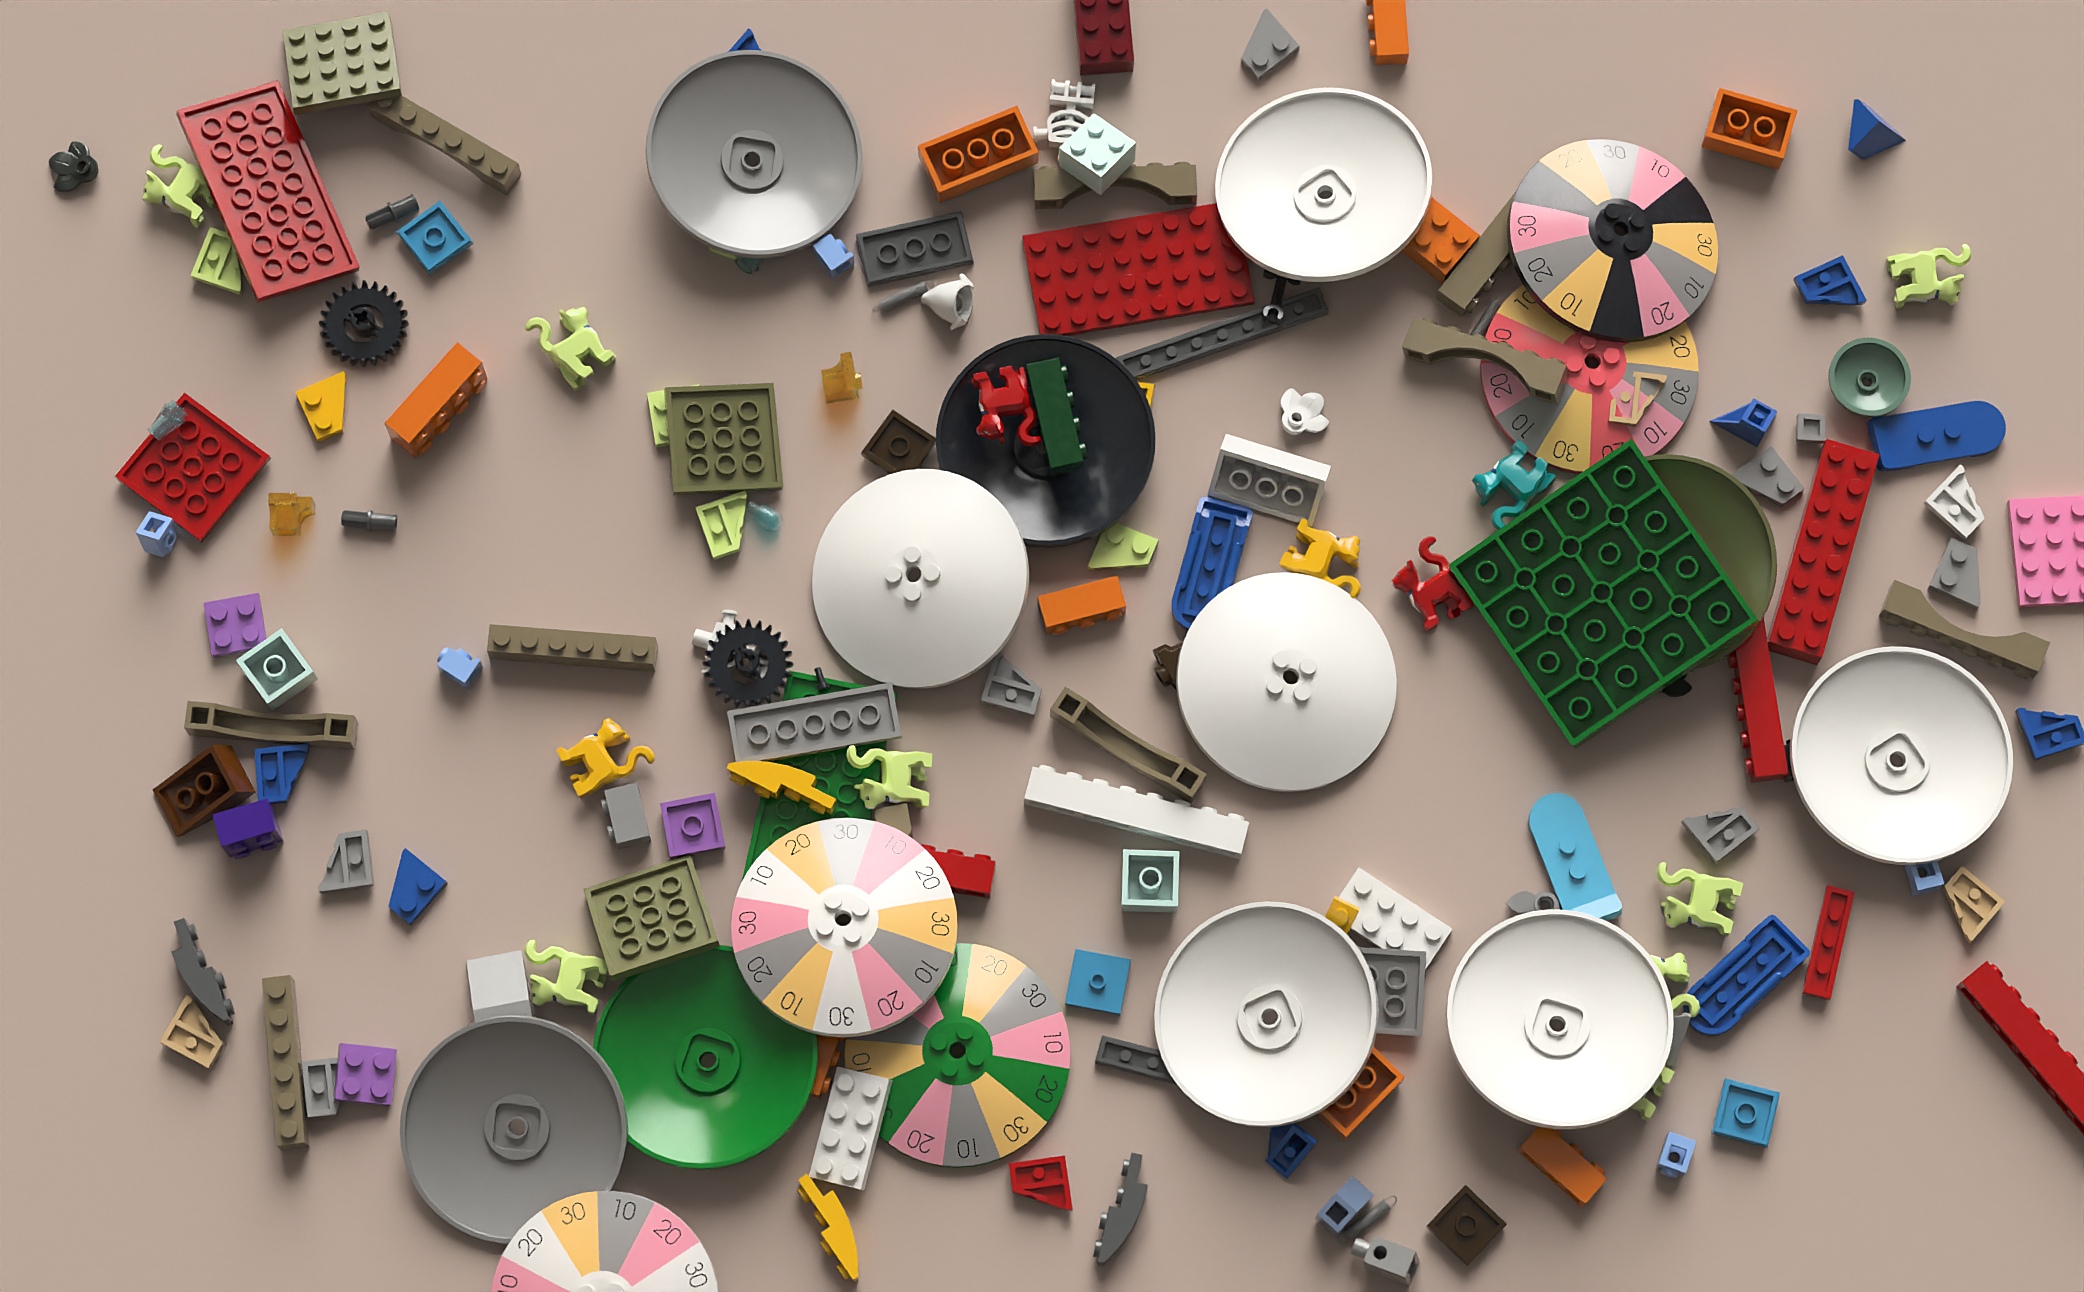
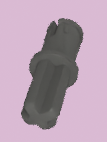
(392, 212)
(369, 520)

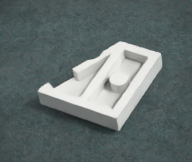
(1956, 504)

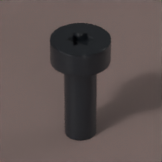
(823, 686)

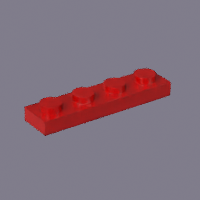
(1828, 942)

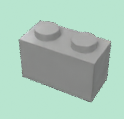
(627, 816)

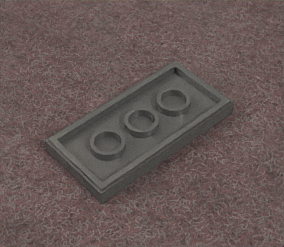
(914, 249)

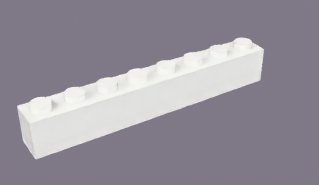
(1136, 812)

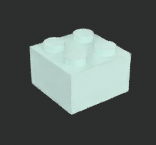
(1097, 154)
(276, 669)
(1150, 881)

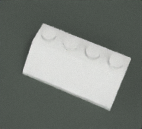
(1268, 480)

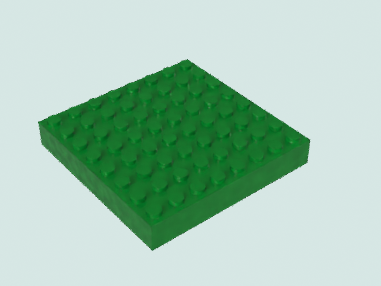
(1603, 594)

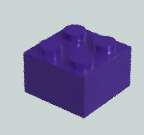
(248, 829)

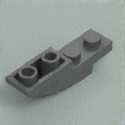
(204, 983)
(1120, 1221)

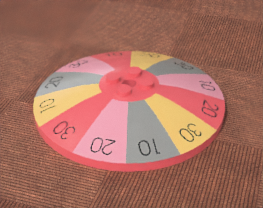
(1578, 428)

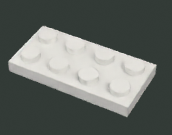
(1391, 919)
(850, 1128)

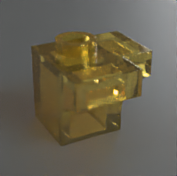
(841, 381)
(288, 513)

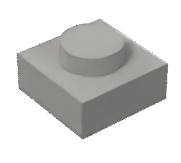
(1810, 428)

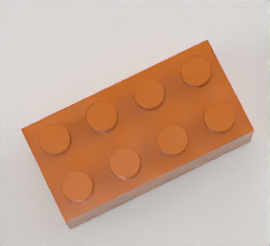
(978, 154)
(436, 401)

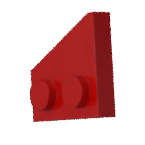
(1042, 1181)

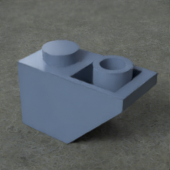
(1344, 1206)

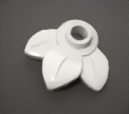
(1305, 410)

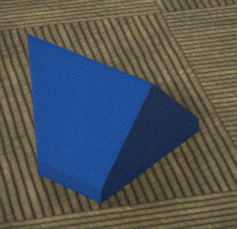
(1870, 132)
(1748, 421)
(1288, 1148)

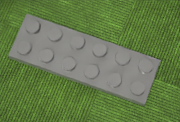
(815, 724)

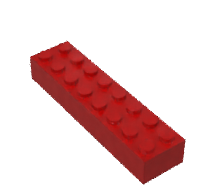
(1821, 551)

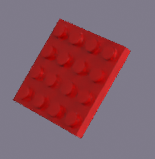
(194, 469)

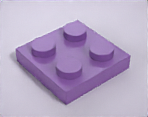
(235, 624)
(692, 825)
(365, 1074)

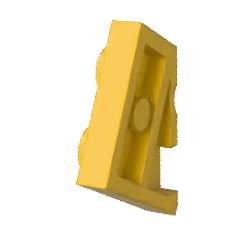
(325, 405)

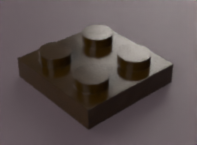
(898, 445)
(1466, 1225)

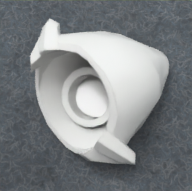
(946, 300)

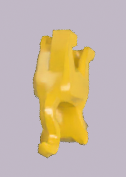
(1321, 551)
(598, 761)

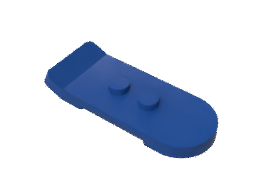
(1936, 434)
(1210, 557)
(1745, 976)

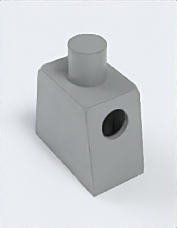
(1398, 1264)

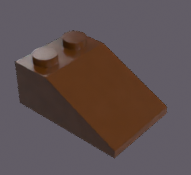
(203, 788)

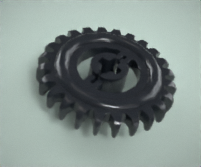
(342, 311)
(736, 640)

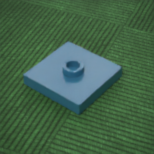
(434, 237)
(1097, 982)
(1745, 1113)

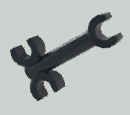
(1277, 296)

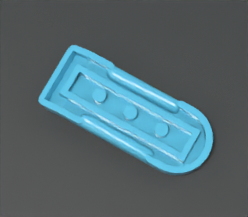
(1572, 857)

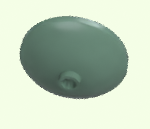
(1877, 363)

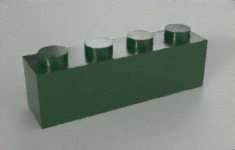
(1055, 416)

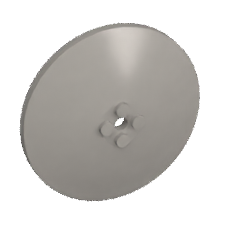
(763, 109)
(461, 1116)

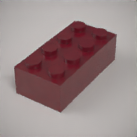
(1103, 36)

